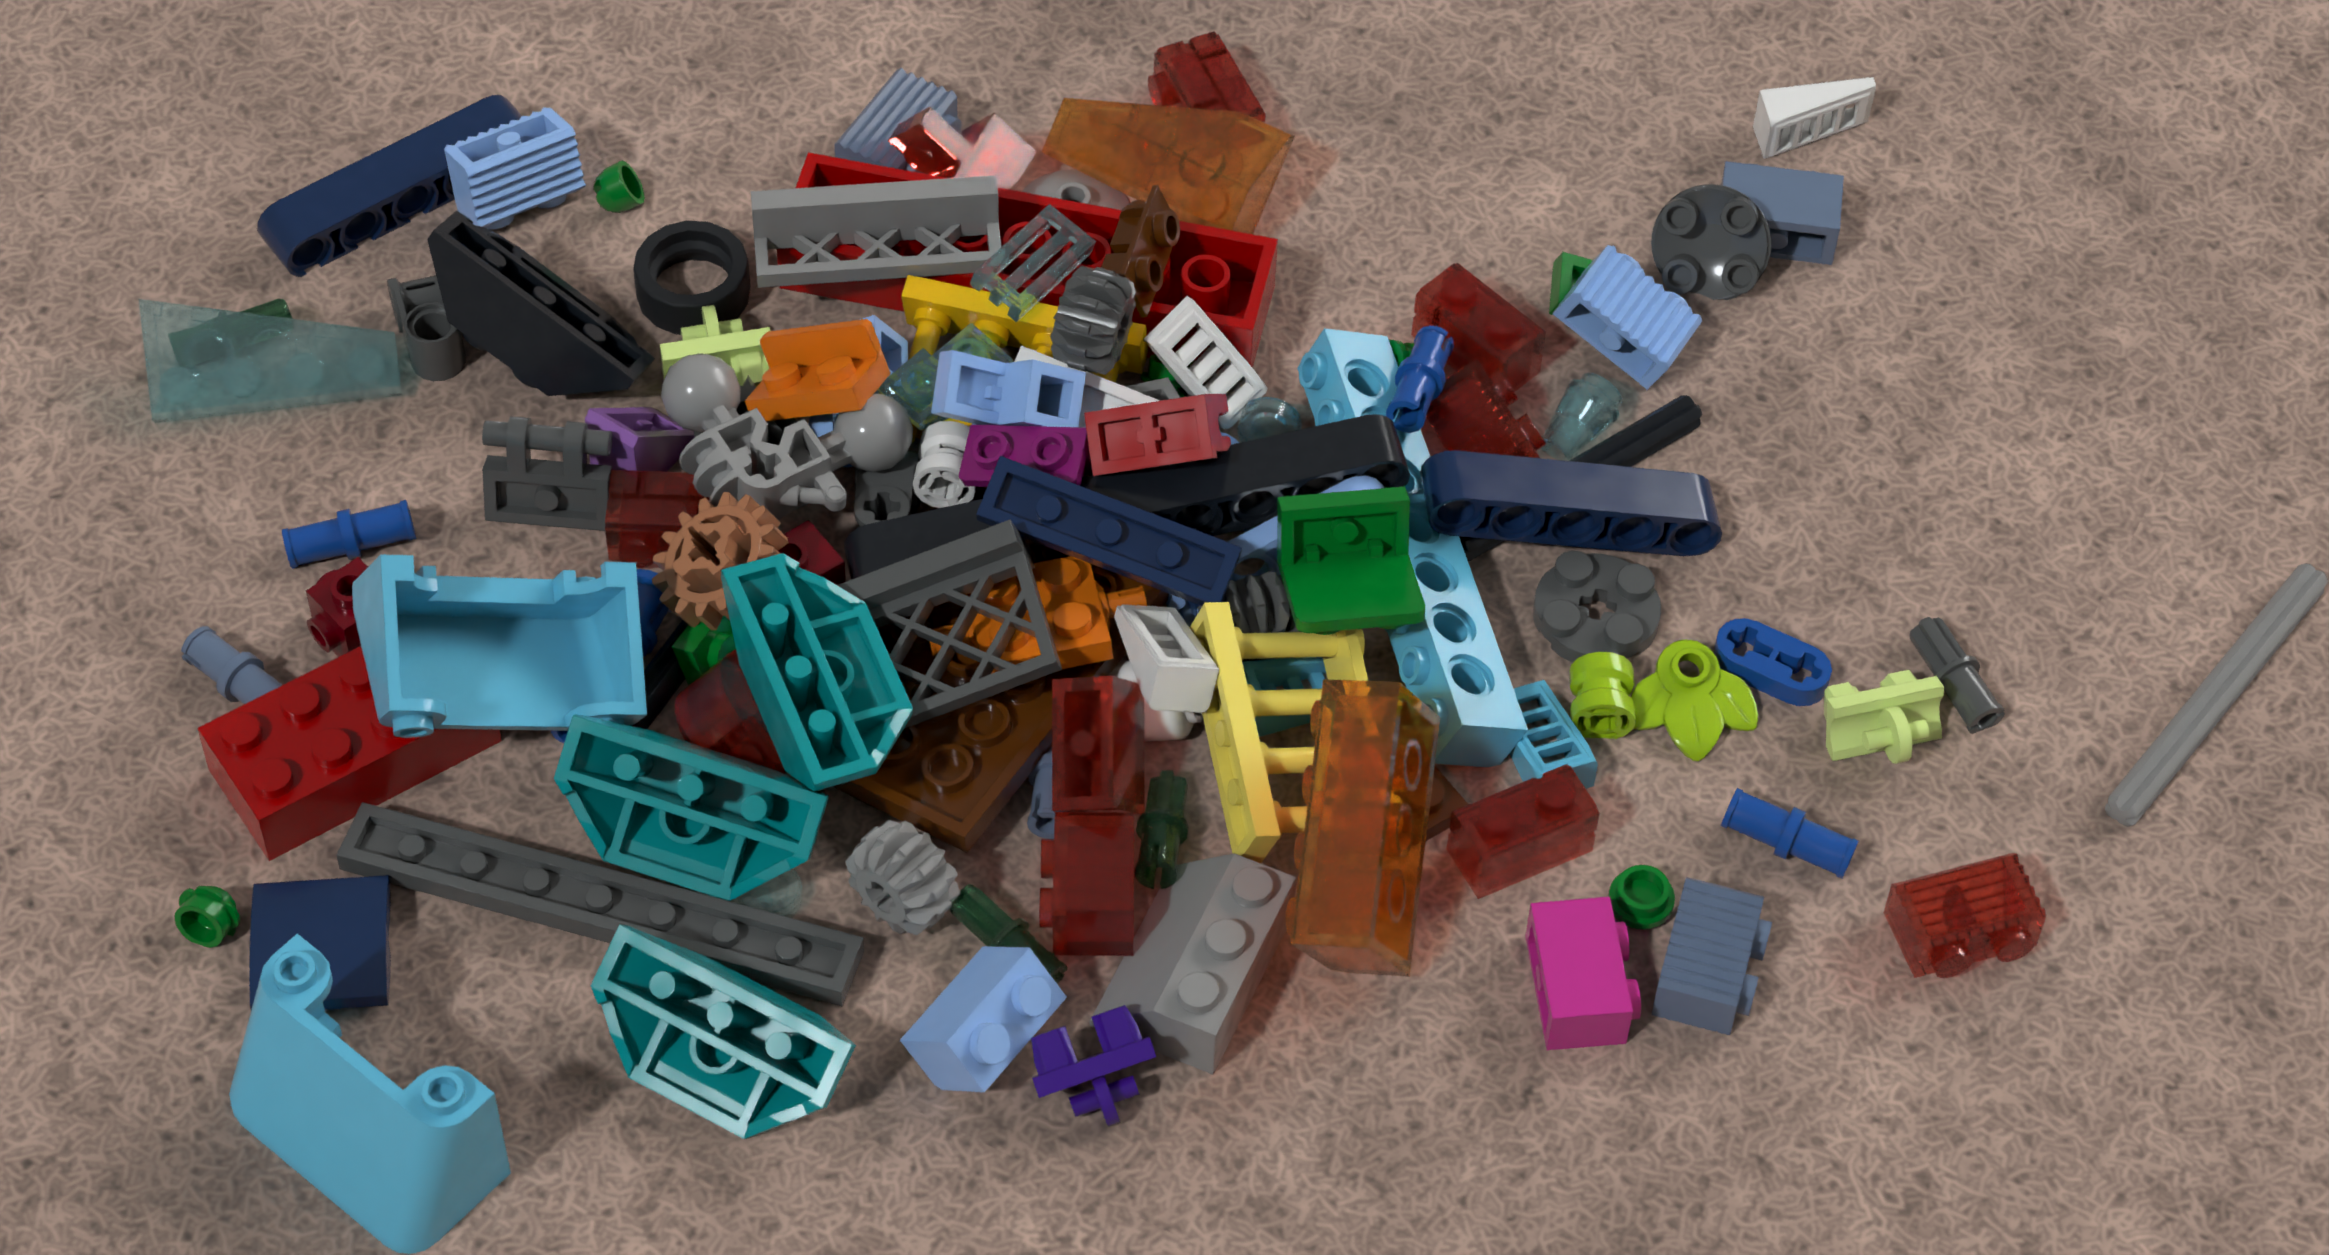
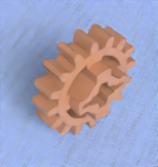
(704, 546)

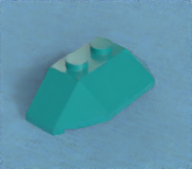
(815, 671)
(685, 808)
(715, 1036)

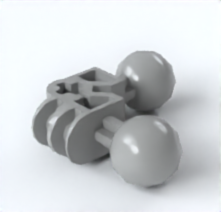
(735, 450)

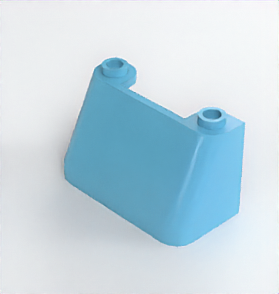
(499, 648)
(383, 1154)

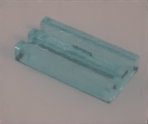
(1005, 290)

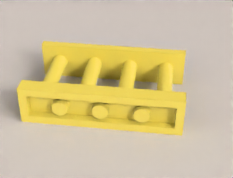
(1236, 751)

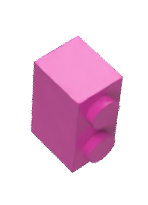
(1581, 973)

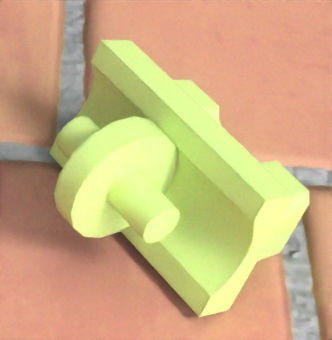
(723, 340)
(1883, 718)

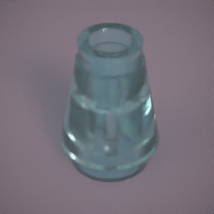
(1581, 416)

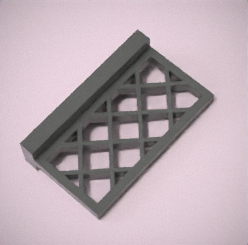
(948, 575)

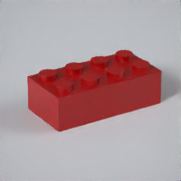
(317, 751)

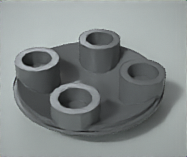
(1711, 242)

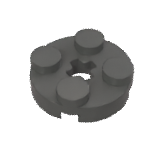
(1603, 578)

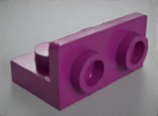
(1048, 449)

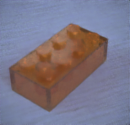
(1364, 827)

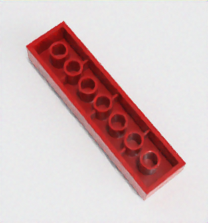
(1218, 268)

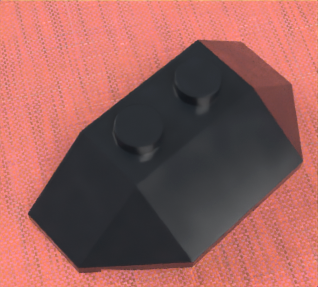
(529, 314)

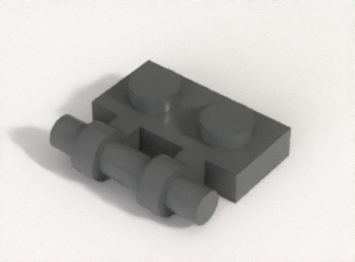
(546, 490)

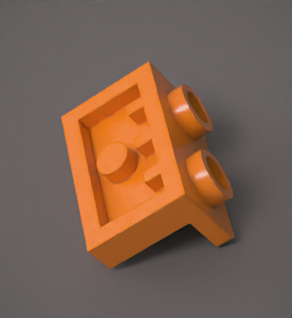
(819, 370)

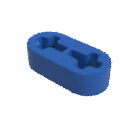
(1773, 661)

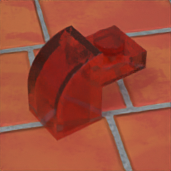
(979, 150)
(724, 717)

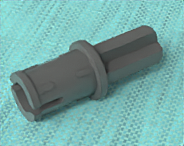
(1957, 674)

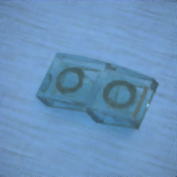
(915, 380)

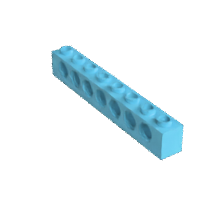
(1452, 653)

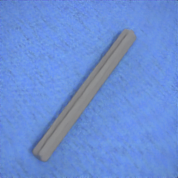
(2215, 695)

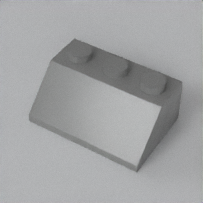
(1202, 956)

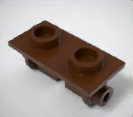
(1144, 245)

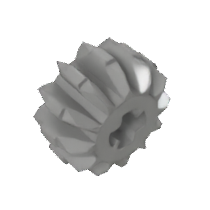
(902, 877)

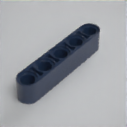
(374, 191)
(1570, 503)

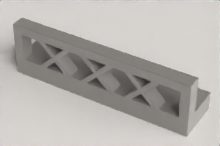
(875, 220)

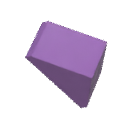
(640, 438)

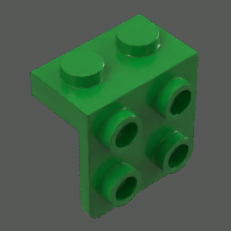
(1348, 560)

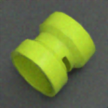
(1601, 692)

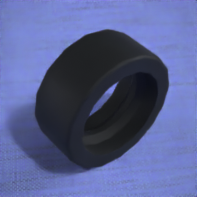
(683, 243)

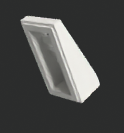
(1810, 112)
(1234, 379)
(1167, 658)

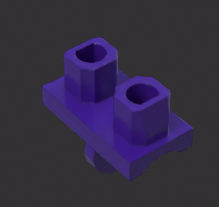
(1121, 1048)

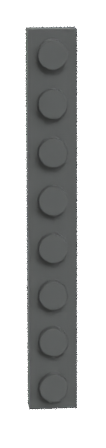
(597, 899)

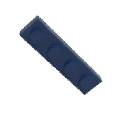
(1109, 533)

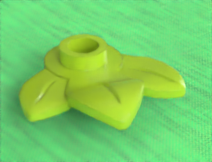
(1693, 706)

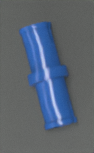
(1420, 379)
(348, 534)
(1789, 833)

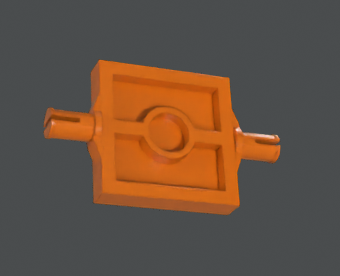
(1074, 609)

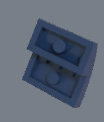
(341, 920)

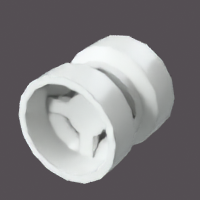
(940, 461)

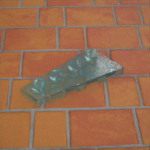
(241, 362)

